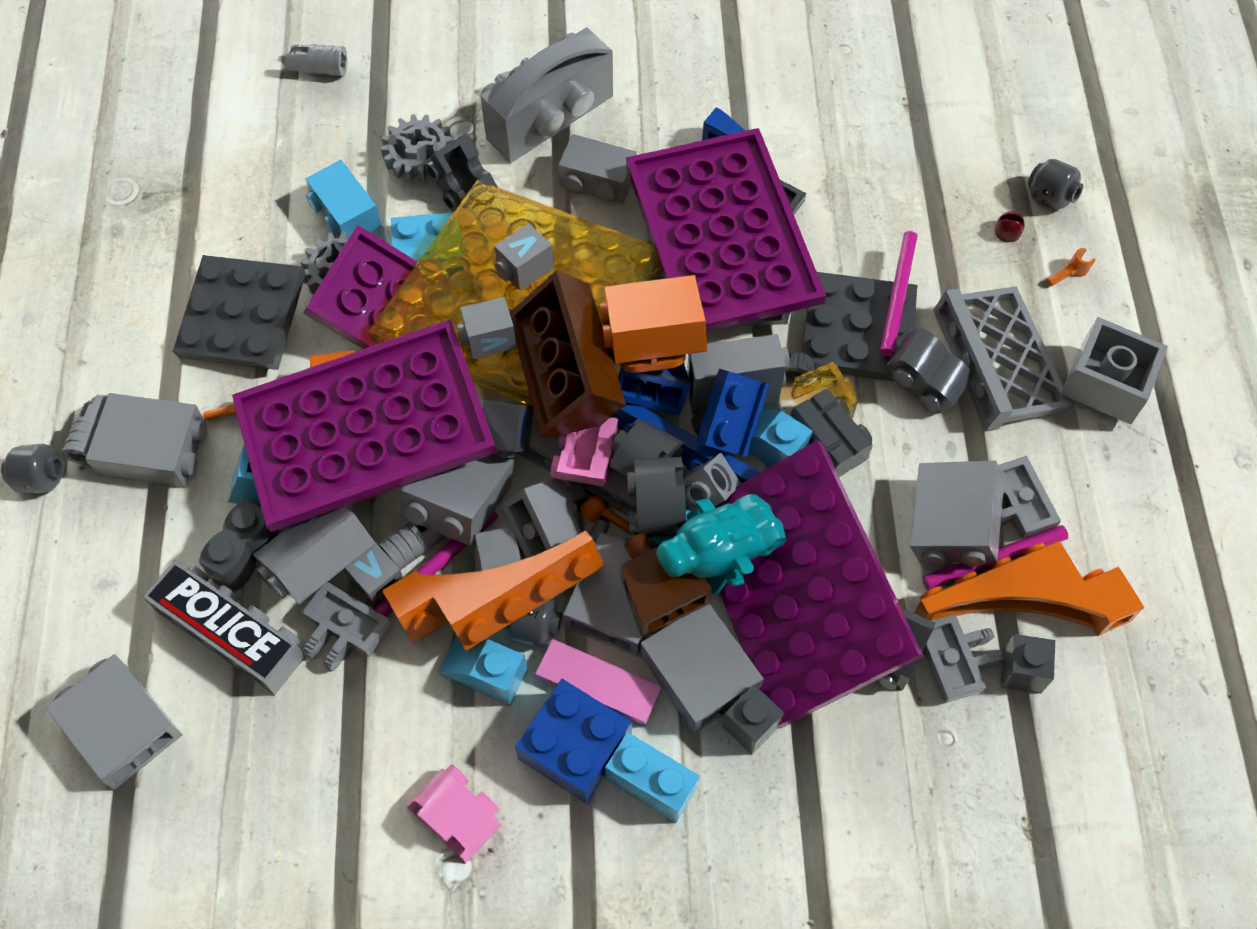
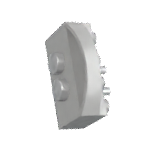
(547, 93)

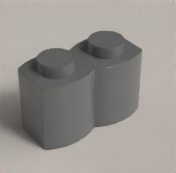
(929, 370)
(229, 553)

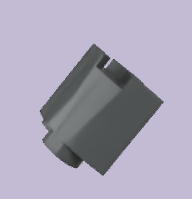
(457, 170)
(642, 442)
(658, 497)

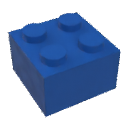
(572, 740)

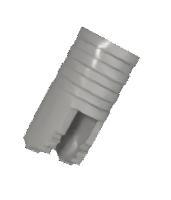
(317, 59)
(83, 430)
(409, 543)

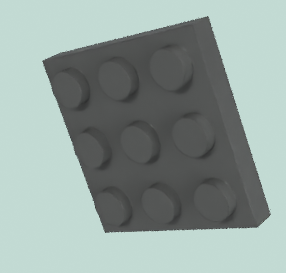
(239, 312)
(853, 323)

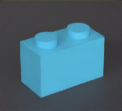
(341, 200)
(652, 777)

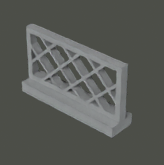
(987, 387)

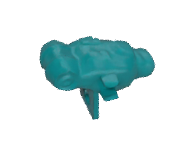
(722, 541)

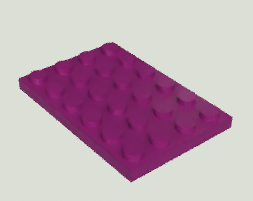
(726, 220)
(361, 425)
(820, 605)

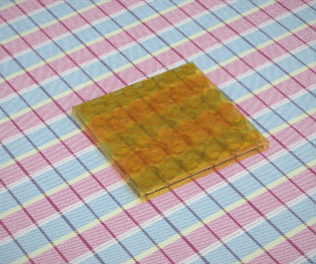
(462, 272)

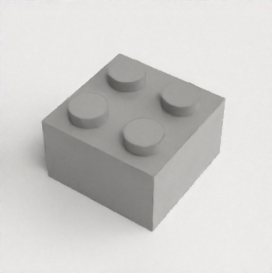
(1114, 370)

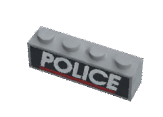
(225, 626)

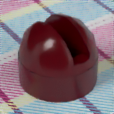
(1009, 226)

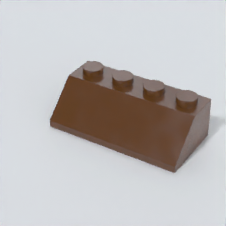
(565, 357)

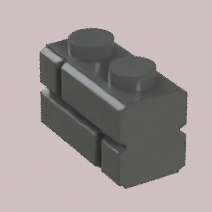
(831, 424)

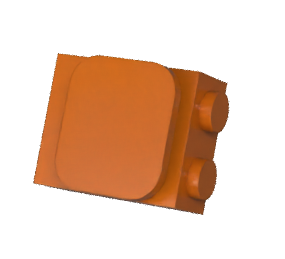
(653, 323)

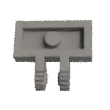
(1026, 499)
(346, 619)
(953, 661)

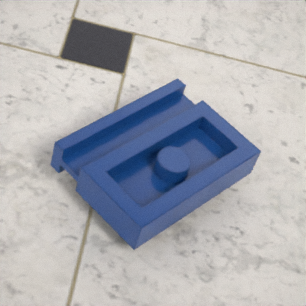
(732, 413)

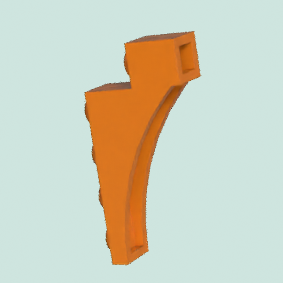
(1042, 584)
(493, 598)

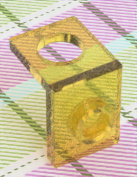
(831, 378)

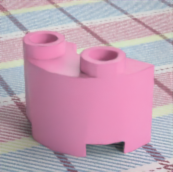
(586, 455)
(455, 812)

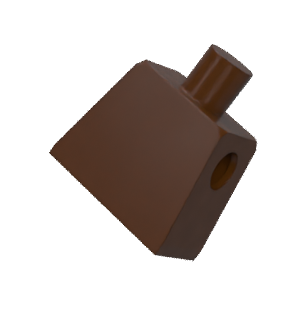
(655, 595)

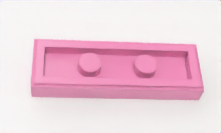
(610, 685)

